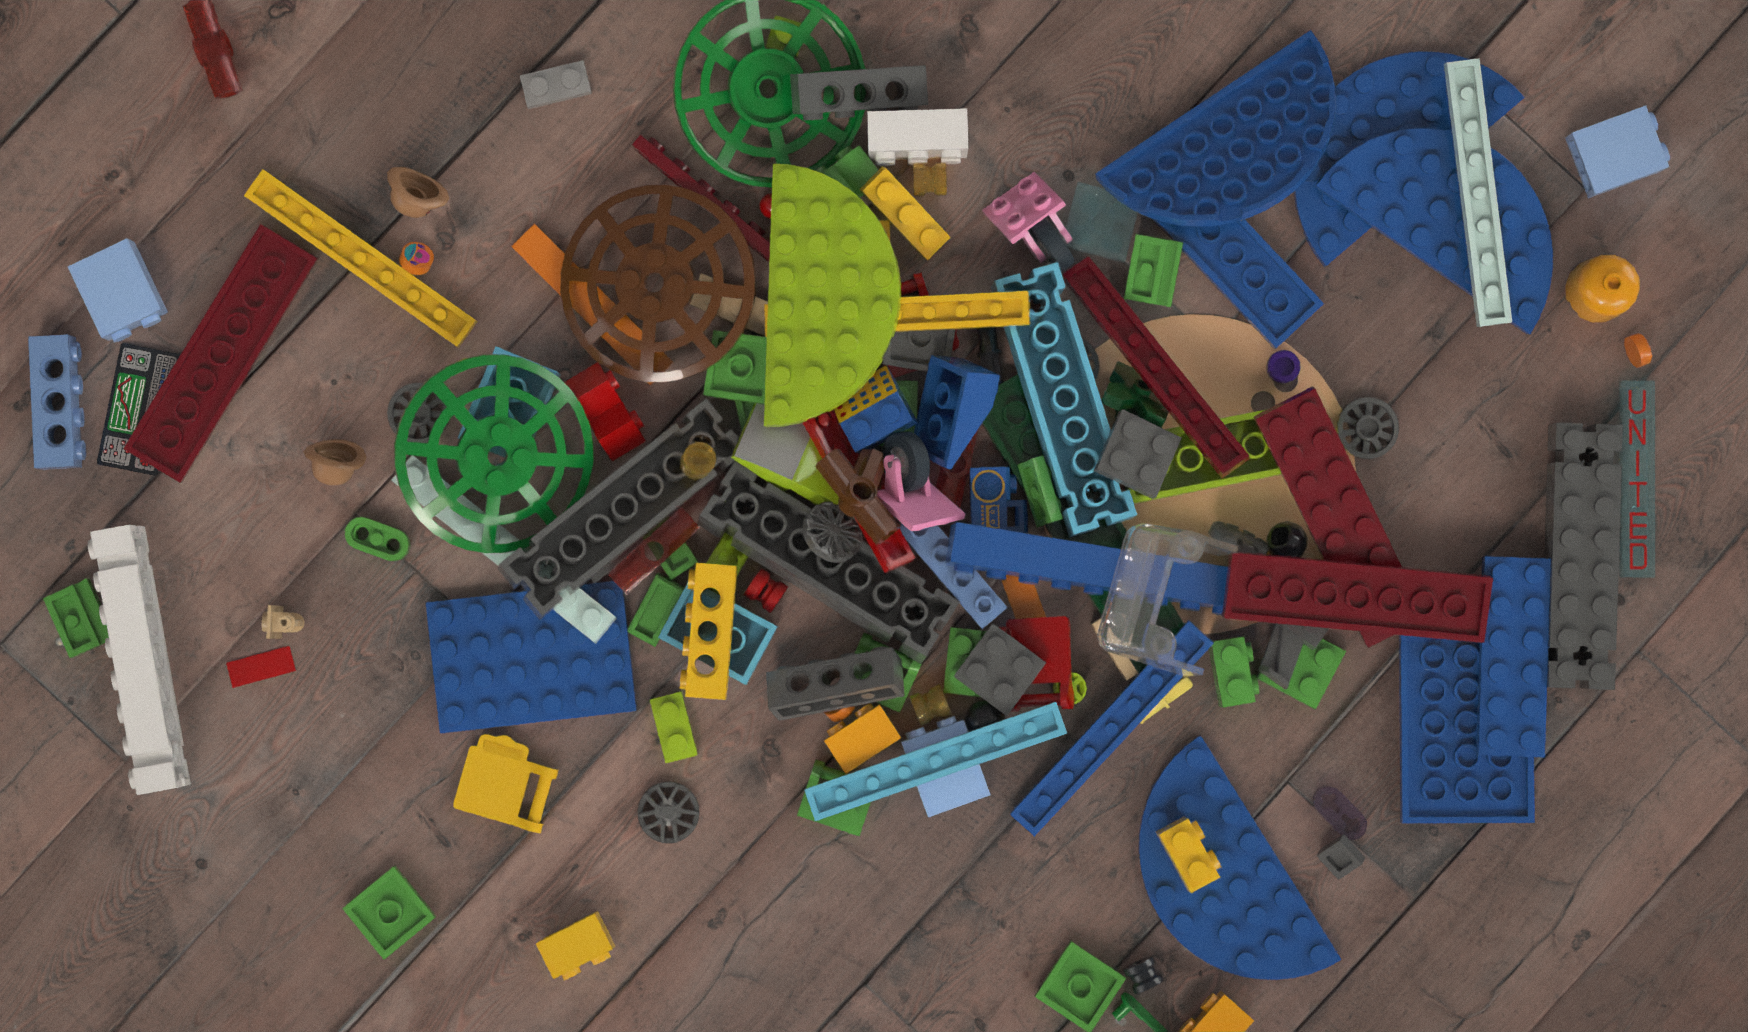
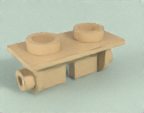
(277, 621)

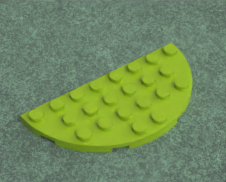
(828, 296)

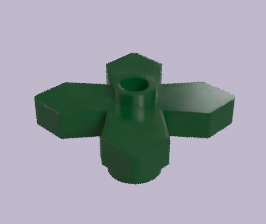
(1133, 395)

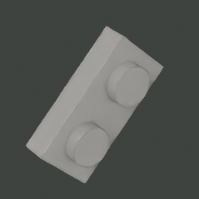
(555, 84)

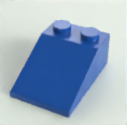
(953, 406)

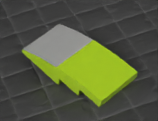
(783, 457)

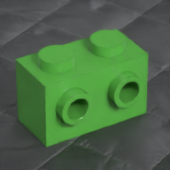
(1232, 671)

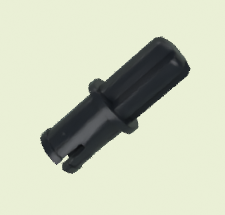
(989, 350)

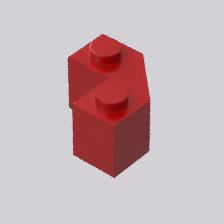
(606, 412)

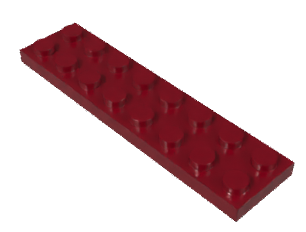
(220, 353)
(1325, 485)
(1357, 596)

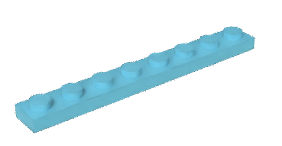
(935, 761)

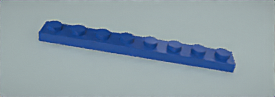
(1106, 733)

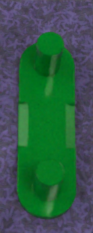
(1131, 1004)

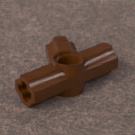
(862, 481)

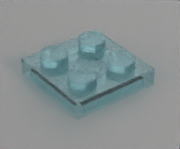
(1100, 223)

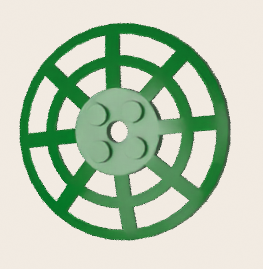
(745, 82)
(476, 442)

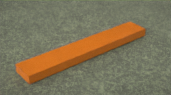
(547, 261)

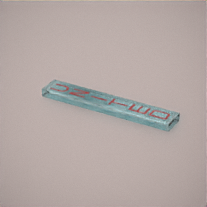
(1637, 479)

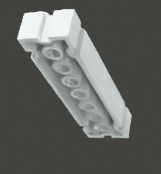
(139, 659)

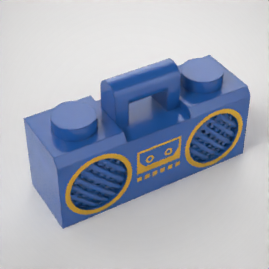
(991, 496)

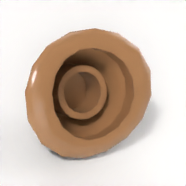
(415, 192)
(335, 460)

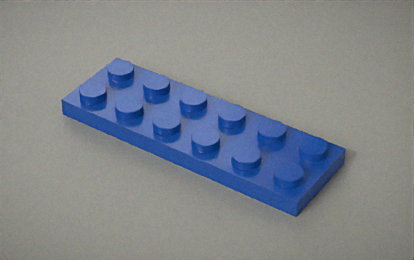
(1249, 276)
(1514, 659)

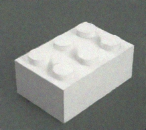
(917, 136)

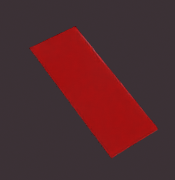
(261, 666)

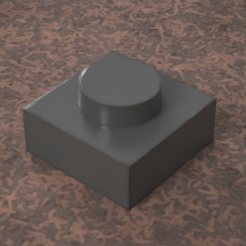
(1340, 856)

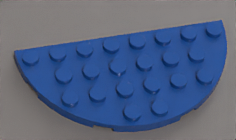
(1378, 100)
(1235, 148)
(1411, 194)
(1251, 915)

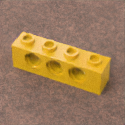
(714, 684)

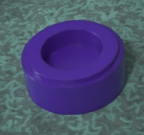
(1283, 366)

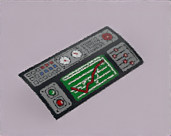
(135, 384)

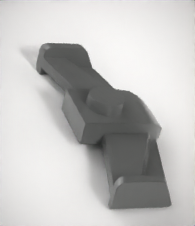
(1285, 648)

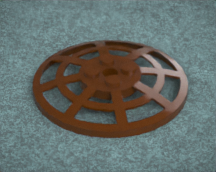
(678, 285)

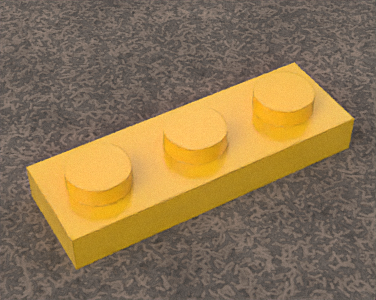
(905, 213)

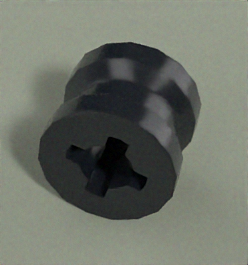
(1143, 974)

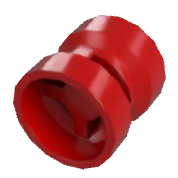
(772, 594)

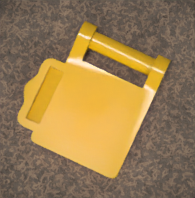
(497, 780)

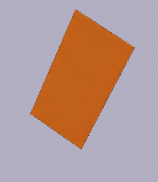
(1022, 598)

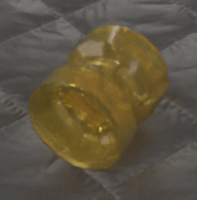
(930, 179)
(697, 466)
(930, 704)

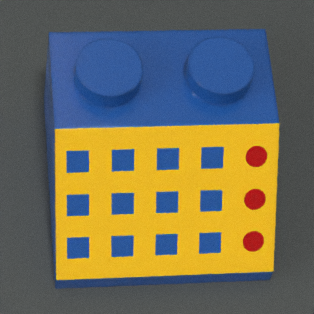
(875, 412)

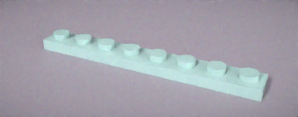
(1478, 192)
(577, 608)

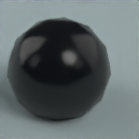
(1287, 540)
(982, 714)

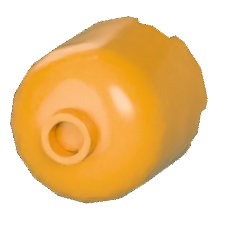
(1602, 288)

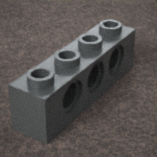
(807, 90)
(819, 696)

